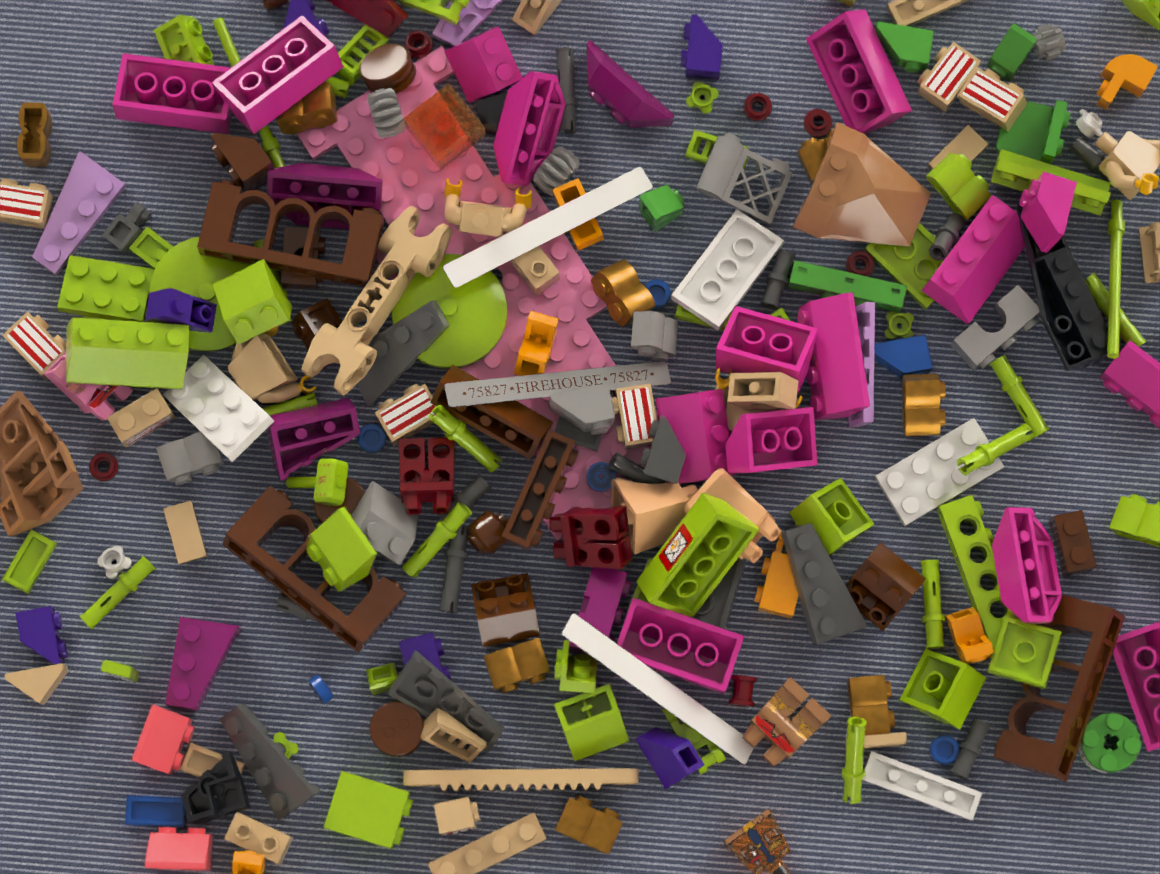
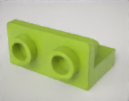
(183, 41)
(575, 672)

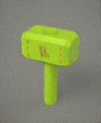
(328, 482)

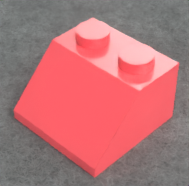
(163, 740)
(179, 850)

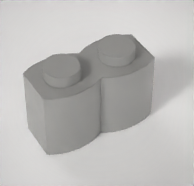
(654, 335)
(188, 457)

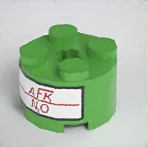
(1125, 745)

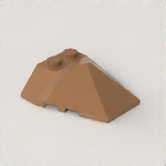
(861, 194)
(34, 468)

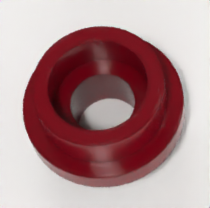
(415, 38)
(757, 98)
(816, 131)
(862, 256)
(100, 458)

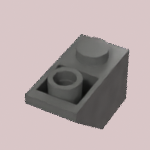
(666, 452)

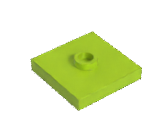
(1024, 652)

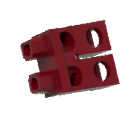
(427, 484)
(593, 537)

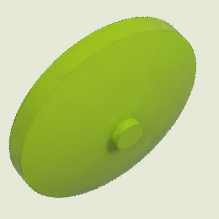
(195, 274)
(472, 310)

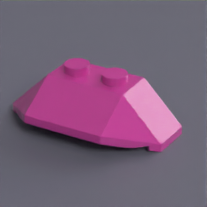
(528, 126)
(1026, 566)

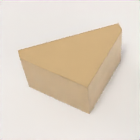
(38, 682)

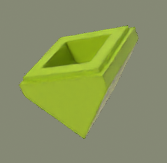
(381, 678)

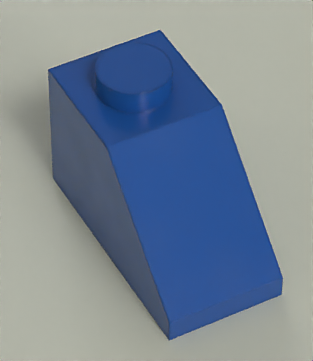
(904, 356)

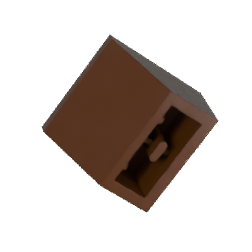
(245, 160)
(883, 586)
(505, 609)

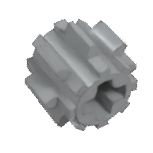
(1049, 42)

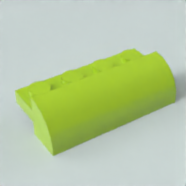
(1019, 171)

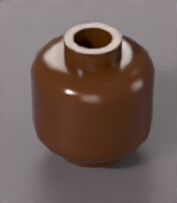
(486, 532)

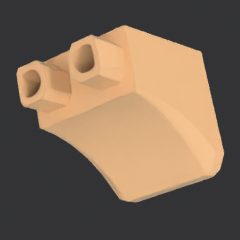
(726, 488)
(651, 510)

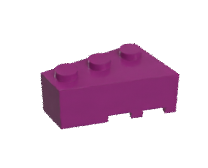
(309, 432)
(602, 601)
(196, 660)

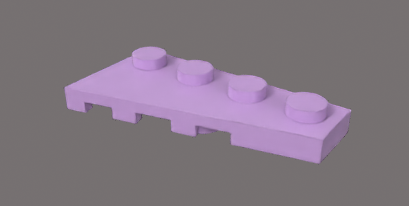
(470, 20)
(79, 208)
(866, 325)

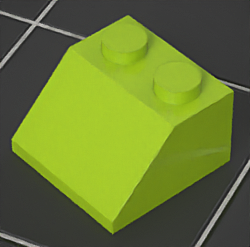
(252, 301)
(834, 515)
(341, 550)
(943, 688)

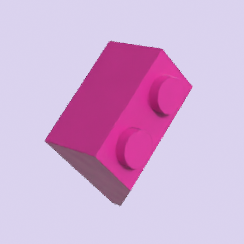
(483, 64)
(1047, 208)

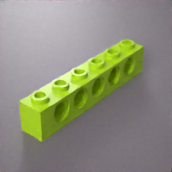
(971, 511)

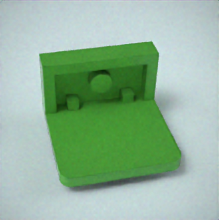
(1036, 132)

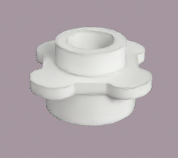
(1089, 124)
(109, 556)

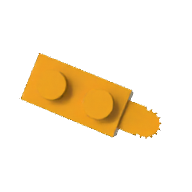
(779, 589)

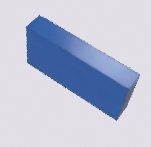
(155, 811)

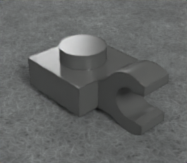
(125, 230)

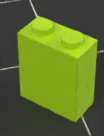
(368, 810)

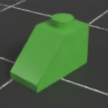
(906, 45)
(1011, 52)
(661, 206)

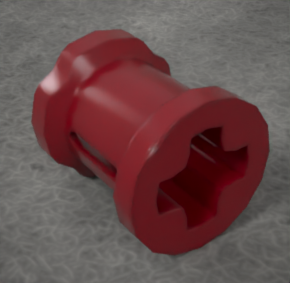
(742, 690)

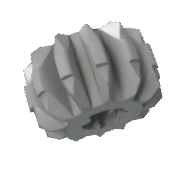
(386, 112)
(556, 170)

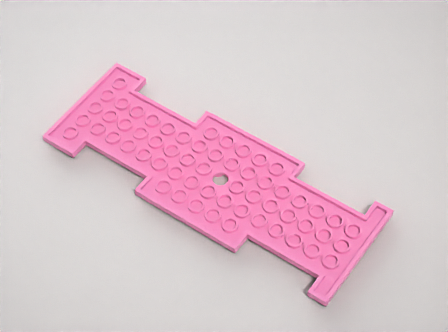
(416, 181)

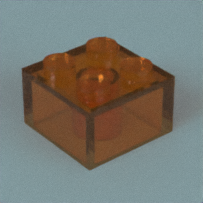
(444, 126)

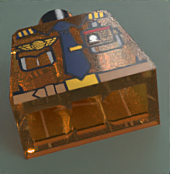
(760, 845)

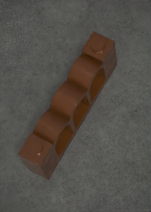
(228, 201)
(274, 511)
(1057, 759)

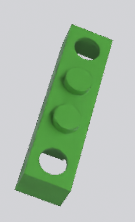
(833, 282)

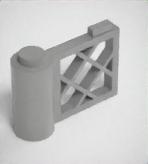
(727, 164)

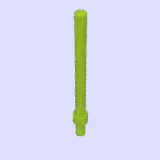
(270, 144)
(1116, 230)

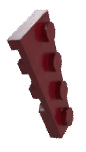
(380, 15)

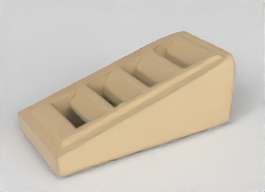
(441, 722)

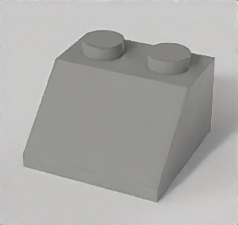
(585, 408)
(385, 523)

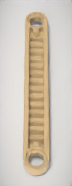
(521, 777)

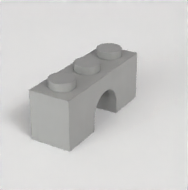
(978, 346)

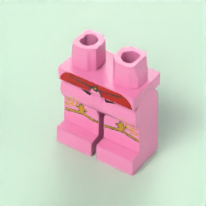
(88, 397)

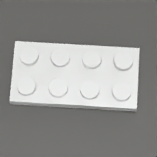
(727, 269)
(219, 408)
(932, 475)

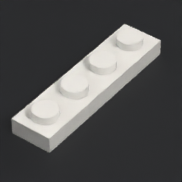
(922, 786)

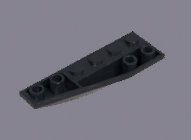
(1066, 304)

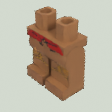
(778, 729)

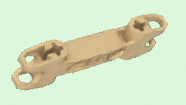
(349, 344)

